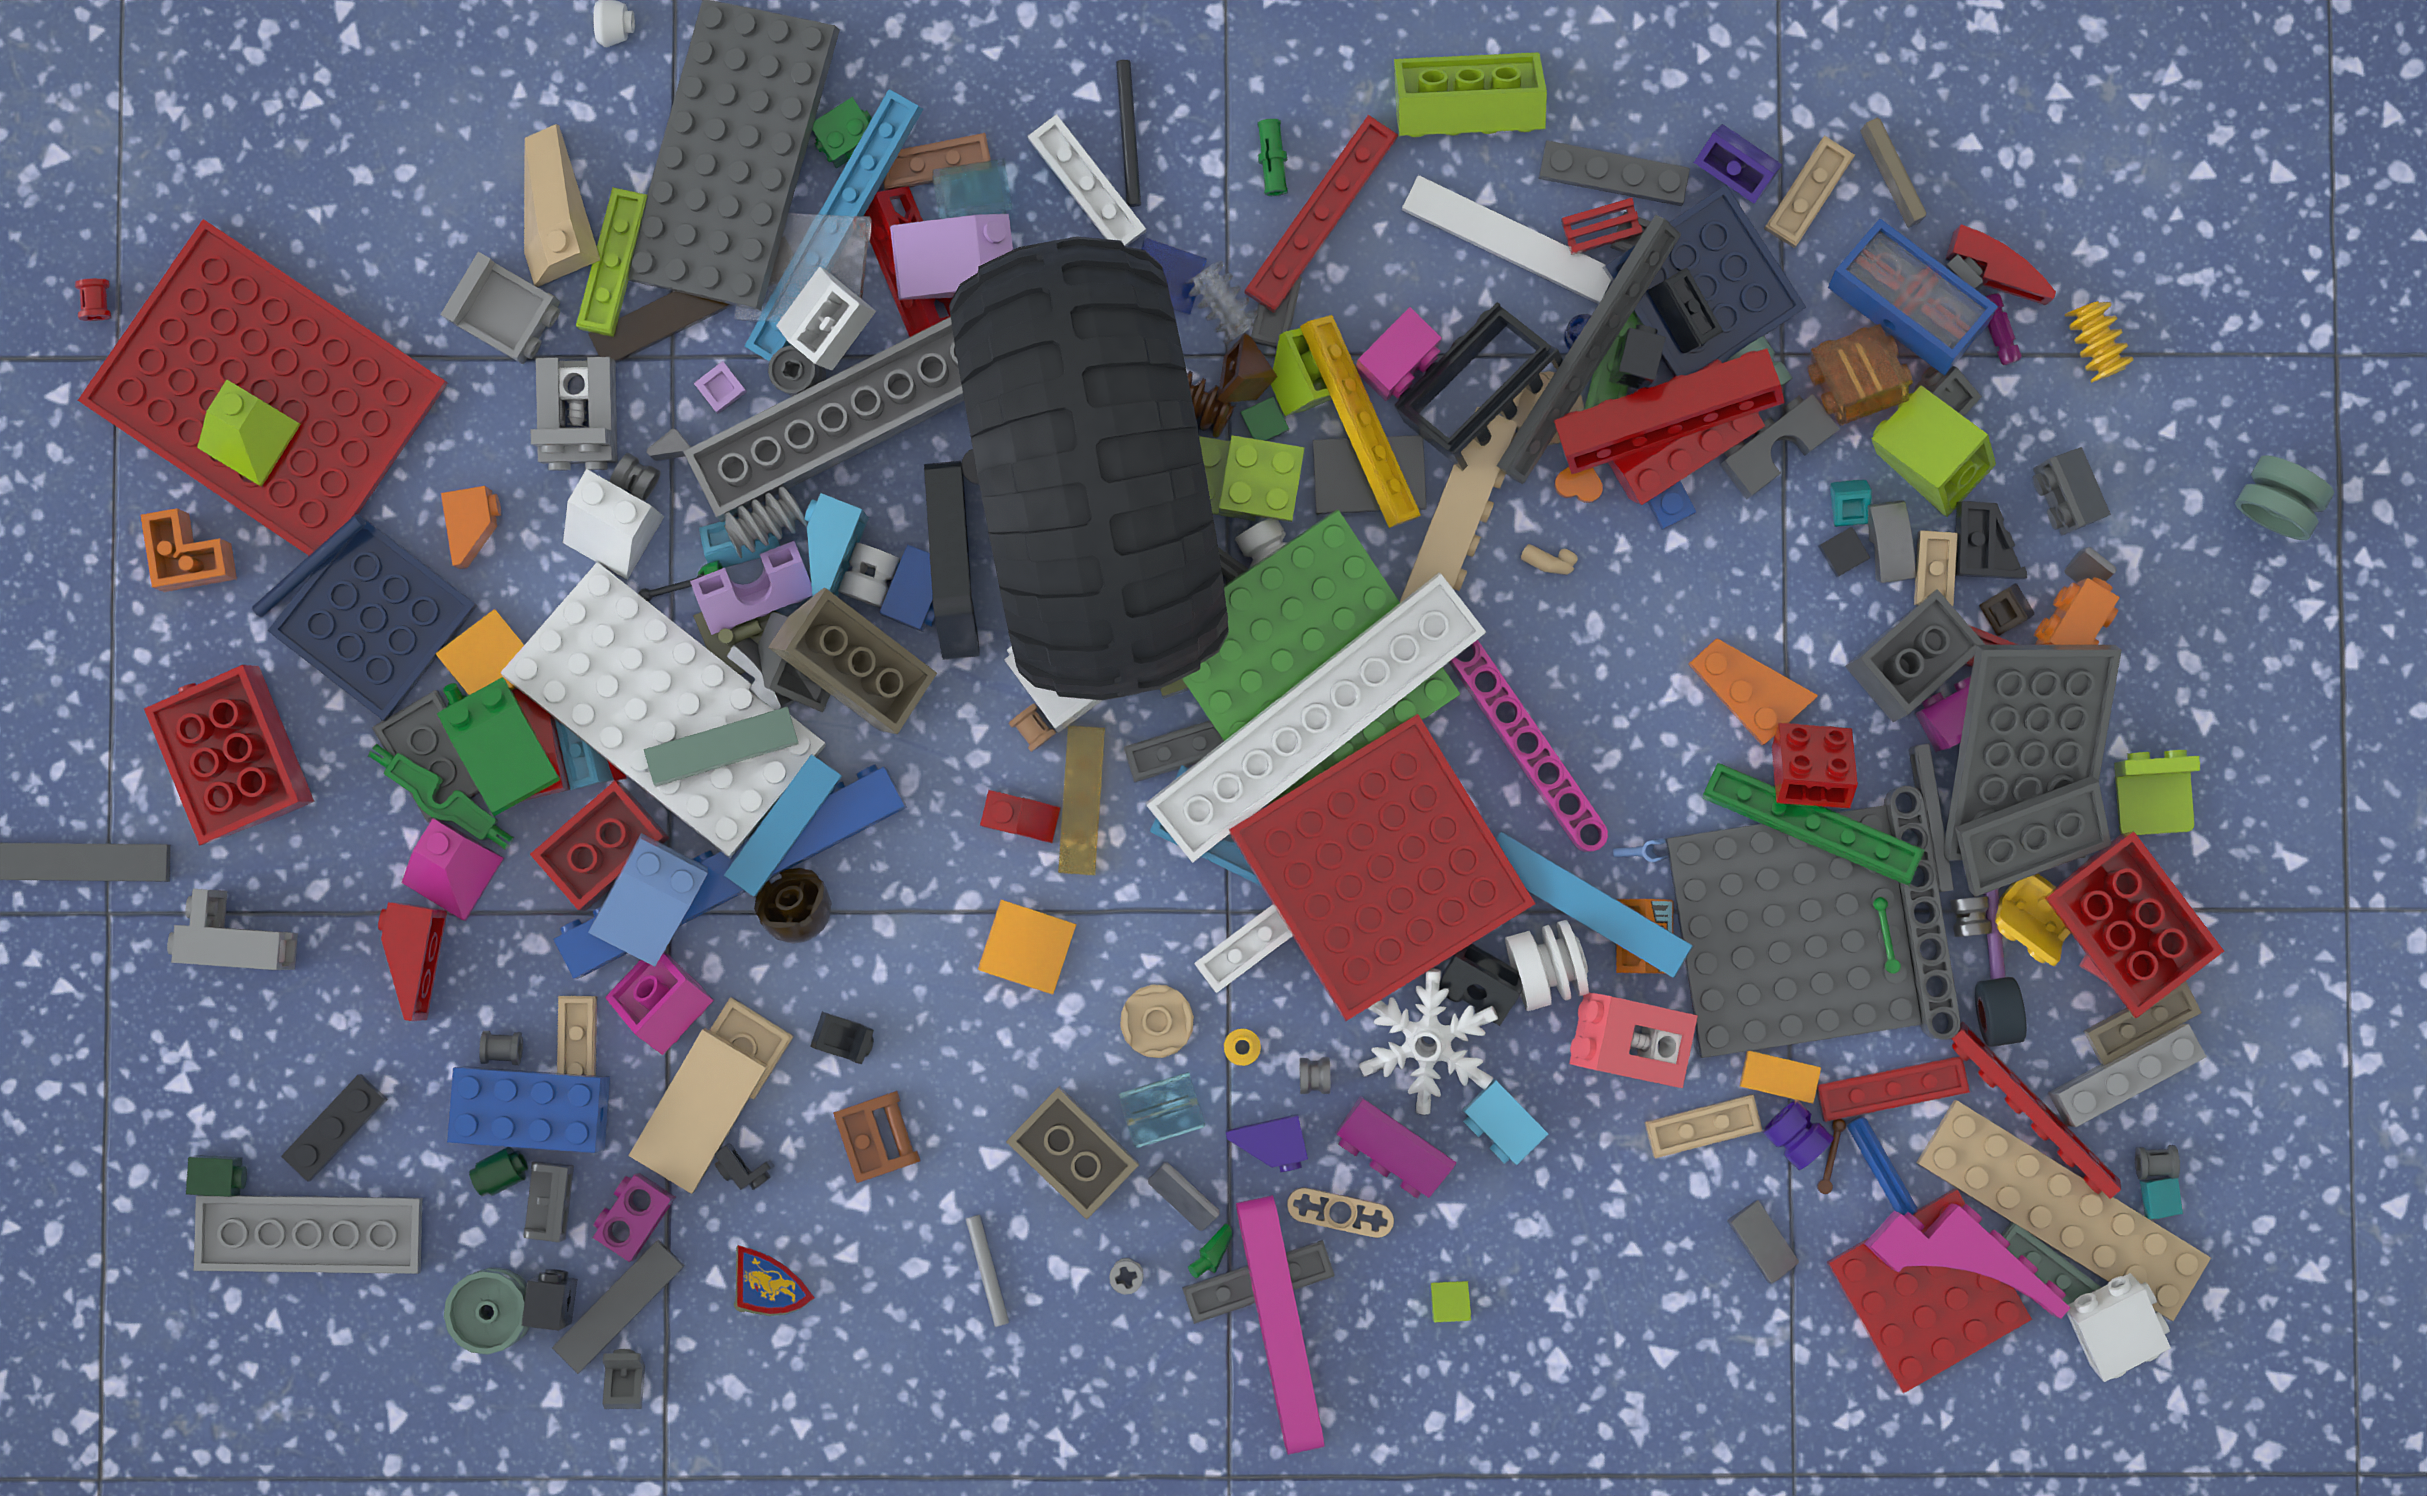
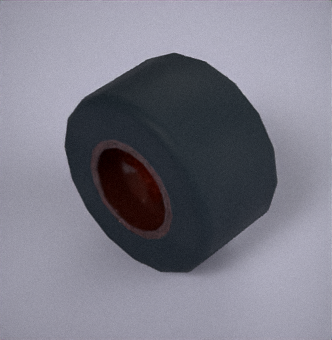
(2000, 1011)

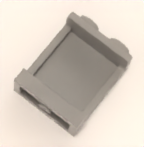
(501, 309)

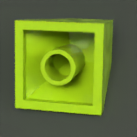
(1298, 379)
(245, 433)

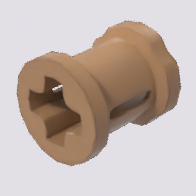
(1032, 727)

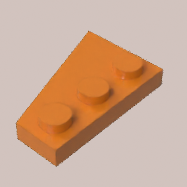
(1750, 689)

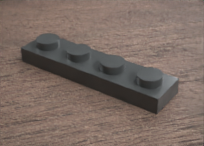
(1614, 173)

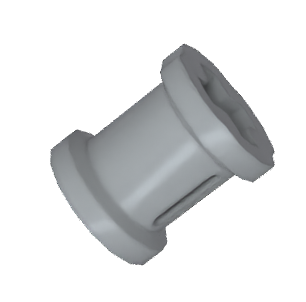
(1120, 1286)

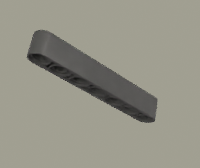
(1933, 928)

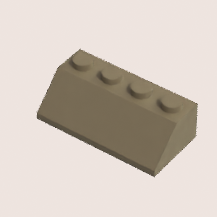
(853, 661)

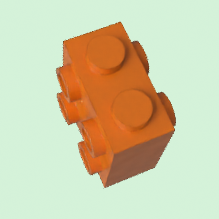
(2079, 614)

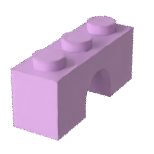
(730, 604)

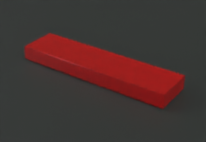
(1892, 1088)

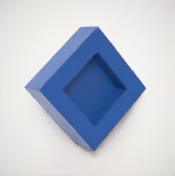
(1672, 505)

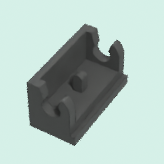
(548, 1201)

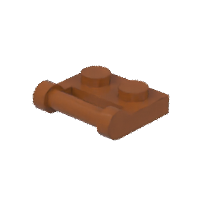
(864, 1140)

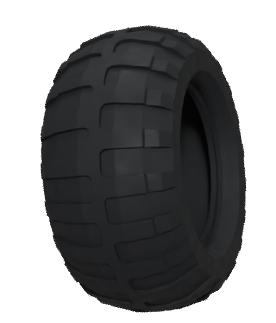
(1090, 467)

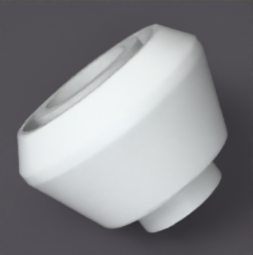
(612, 22)

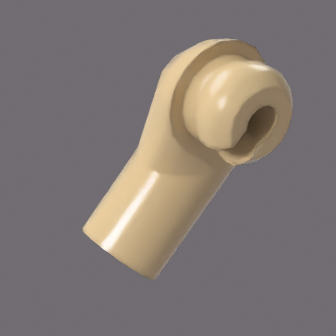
(1548, 563)

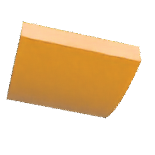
(1026, 947)

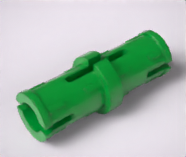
(1272, 157)

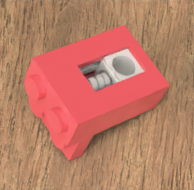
(1608, 1032)

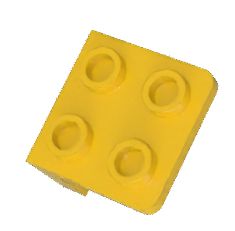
(2031, 920)

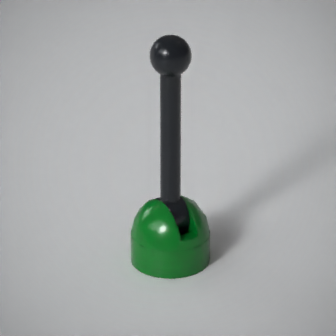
(708, 568)

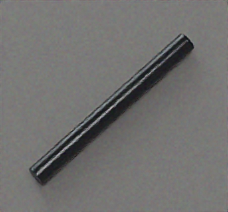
(1128, 133)

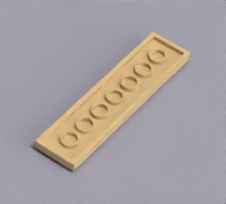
(2061, 1207)

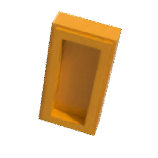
(1780, 1076)

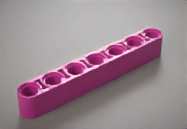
(1541, 755)
(1280, 1324)

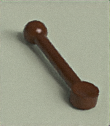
(1825, 1186)

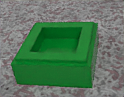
(1264, 420)

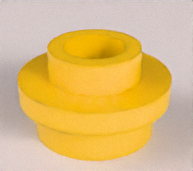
(1233, 1038)

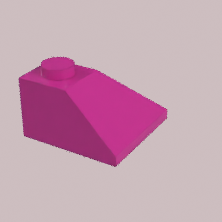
(450, 868)

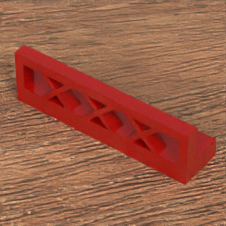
(915, 313)

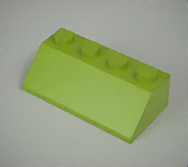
(1470, 94)

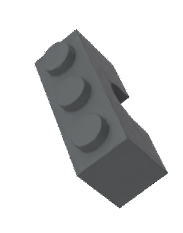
(1804, 425)

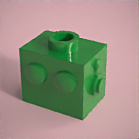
(840, 131)

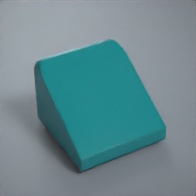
(1850, 502)
(2161, 1198)

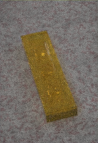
(1081, 800)

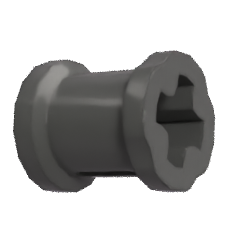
(501, 1047)
(2157, 1162)

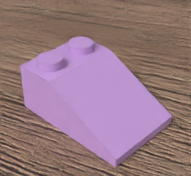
(942, 253)

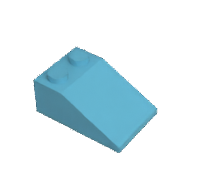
(832, 535)

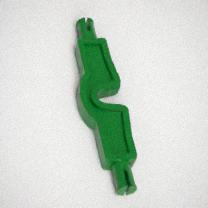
(424, 786)

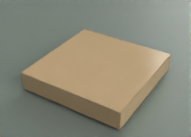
(752, 1035)

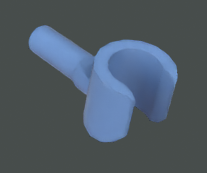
(1641, 851)

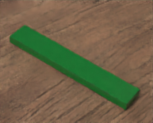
(1814, 825)

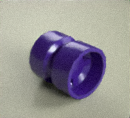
(1797, 1134)

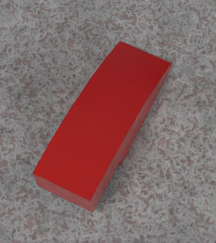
(2001, 265)

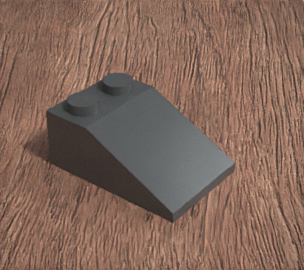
(1915, 656)

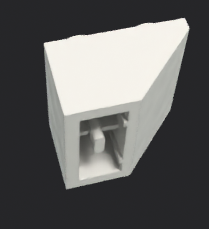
(825, 319)

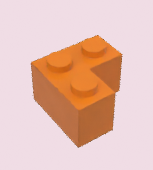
(178, 561)

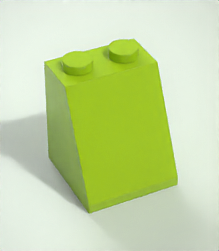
(1934, 449)

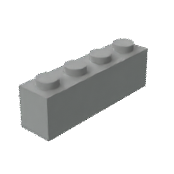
(2126, 1076)

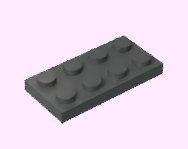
(2033, 836)

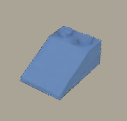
(648, 900)

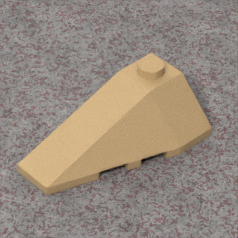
(554, 215)

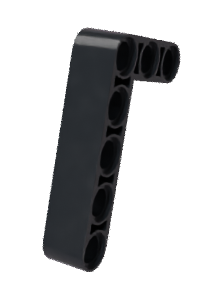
(950, 560)

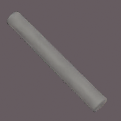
(987, 1270)

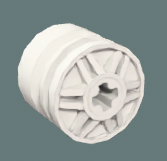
(1548, 964)

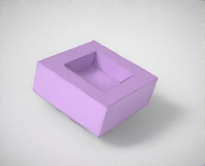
(720, 387)

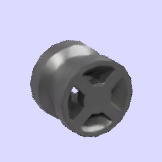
(1314, 1075)

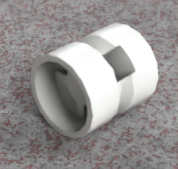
(1261, 540)
(863, 587)

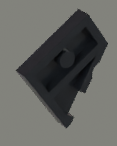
(1984, 543)

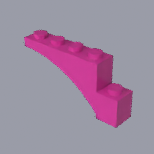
(1963, 1244)

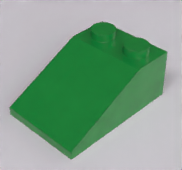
(498, 746)

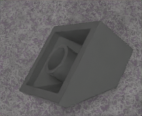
(782, 676)

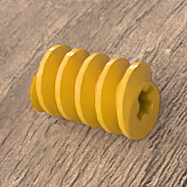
(2099, 339)

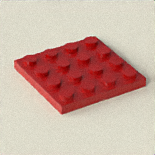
(1926, 1313)

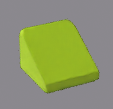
(1450, 1301)

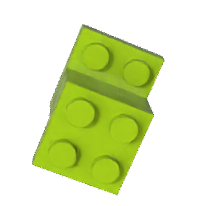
(1252, 477)

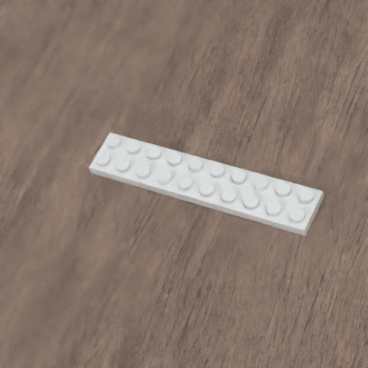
(1316, 717)

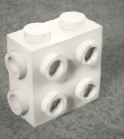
(2119, 1326)

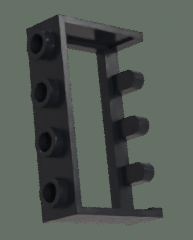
(1453, 362)

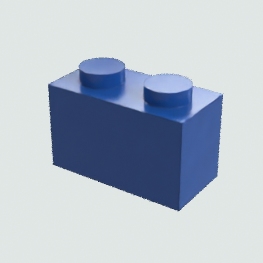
(910, 593)

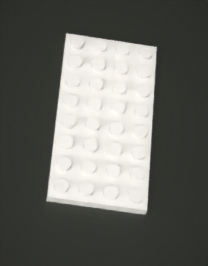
(638, 680)

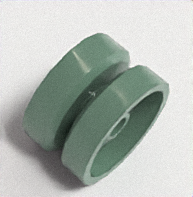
(2284, 497)
(468, 1319)

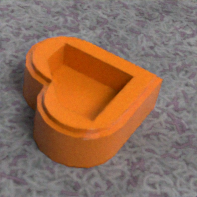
(1584, 485)

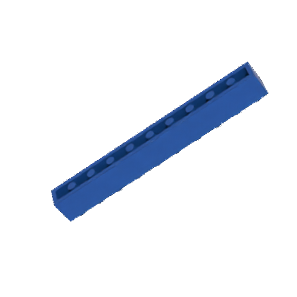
(839, 818)

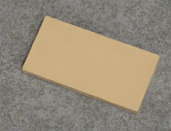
(698, 1110)

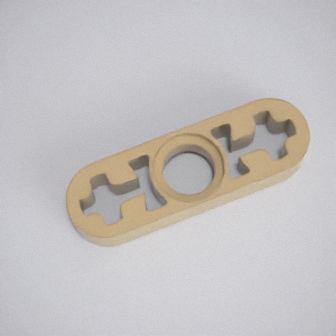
(1369, 1209)

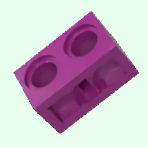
(640, 1222)

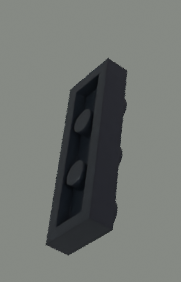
(334, 1127)

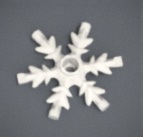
(1426, 1053)

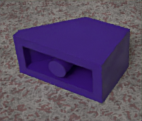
(1273, 1142)

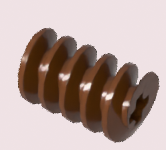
(1209, 407)

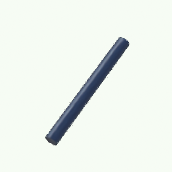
(309, 565)

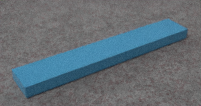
(1596, 908)

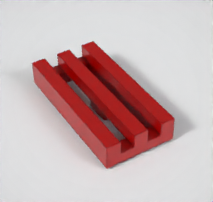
(1631, 216)

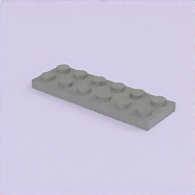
(308, 1234)

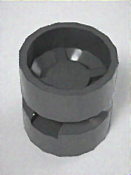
(793, 371)

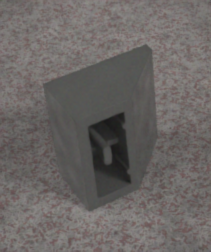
(2070, 491)

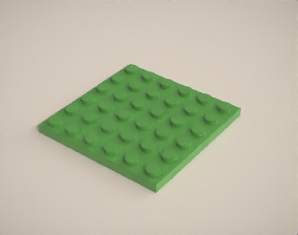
(1290, 620)

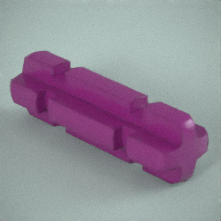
(2002, 333)

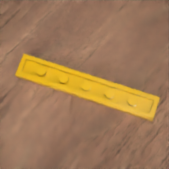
(1360, 421)

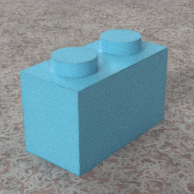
(1504, 1122)

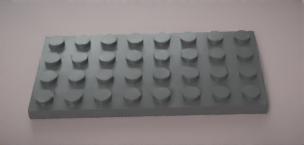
(732, 153)

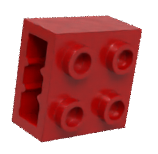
(1814, 765)

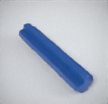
(1881, 1166)

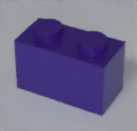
(1738, 163)

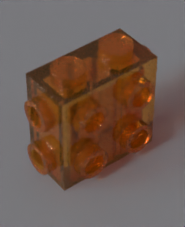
(1859, 374)

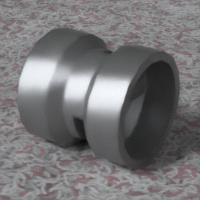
(635, 477)
(1971, 916)

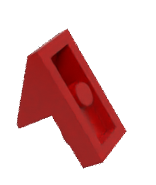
(1020, 816)

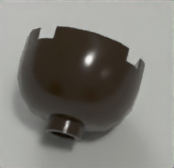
(794, 906)

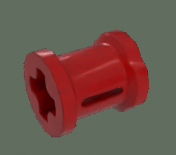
(93, 299)

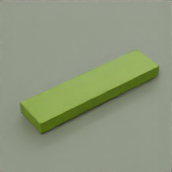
(609, 276)

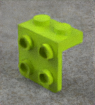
(2155, 793)

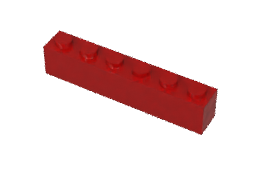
(1669, 410)

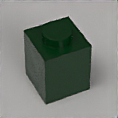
(215, 1176)

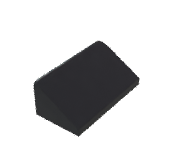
(1685, 310)

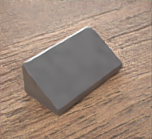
(1183, 1196)
(1763, 1241)

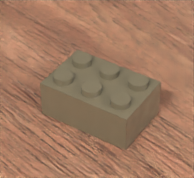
(1073, 1152)

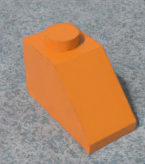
(469, 521)

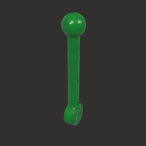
(1891, 965)

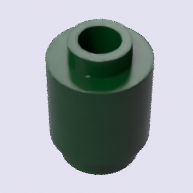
(498, 1172)

